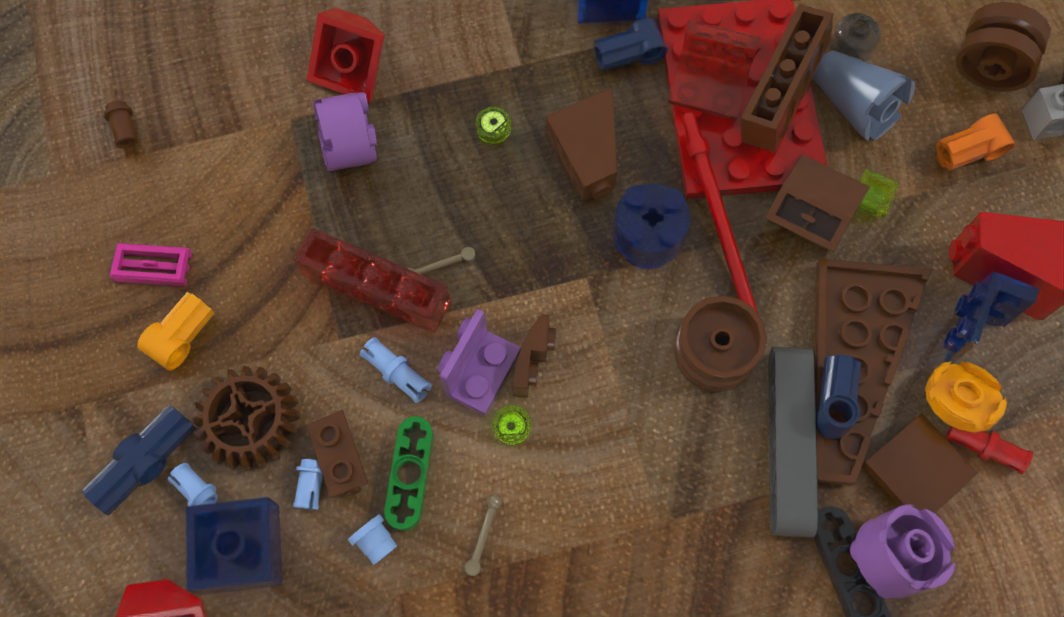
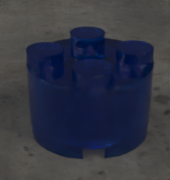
(656, 207)

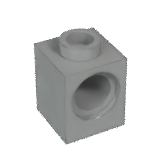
(1046, 112)

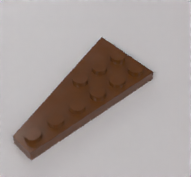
(864, 315)

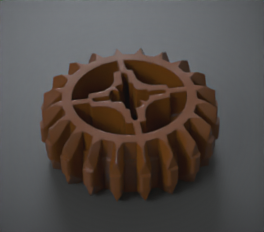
(215, 425)

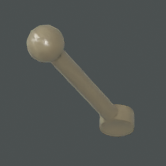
(467, 255)
(473, 566)

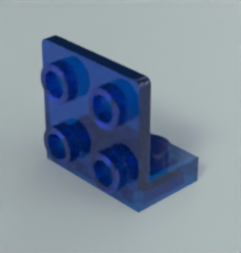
(990, 302)

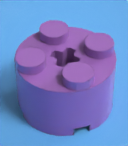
(345, 131)
(904, 552)

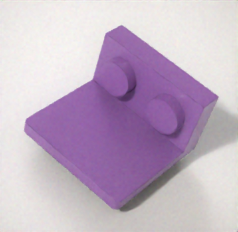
(477, 365)

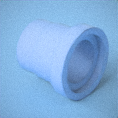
(373, 540)

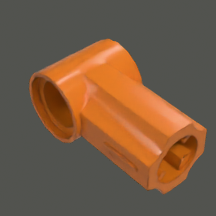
(983, 139)

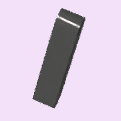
(792, 442)

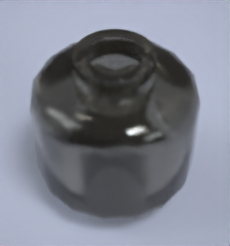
(856, 36)

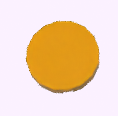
(965, 396)

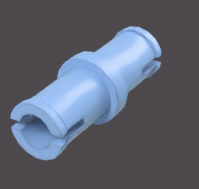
(395, 370)

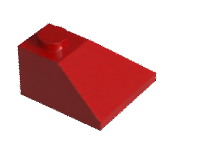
(345, 53)
(159, 599)

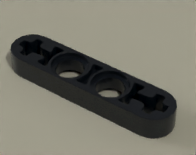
(845, 585)

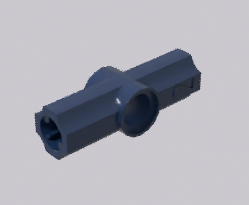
(138, 460)

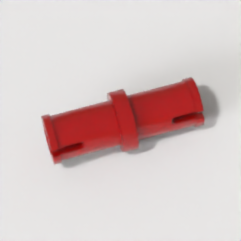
(992, 447)

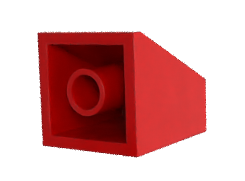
(1016, 248)

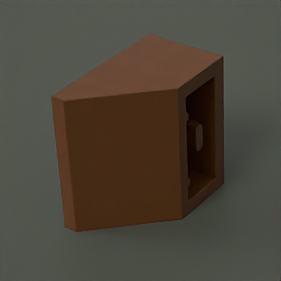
(817, 203)

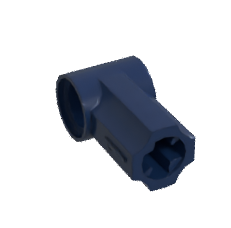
(639, 43)
(838, 393)

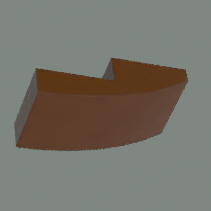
(534, 348)

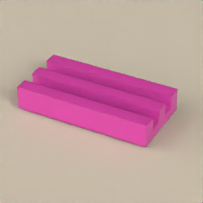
(180, 268)

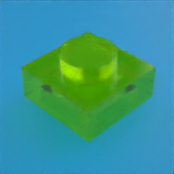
(879, 195)

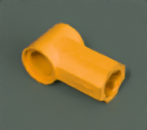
(170, 340)

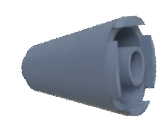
(863, 92)

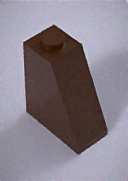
(586, 144)

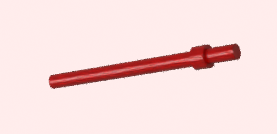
(698, 150)

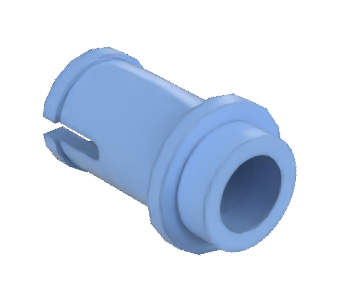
(308, 485)
(192, 486)

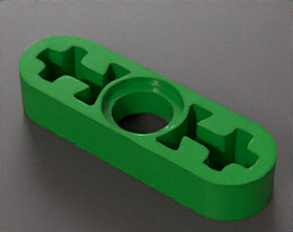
(403, 443)

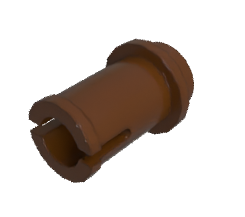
(120, 121)

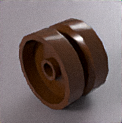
(1003, 46)
(726, 323)

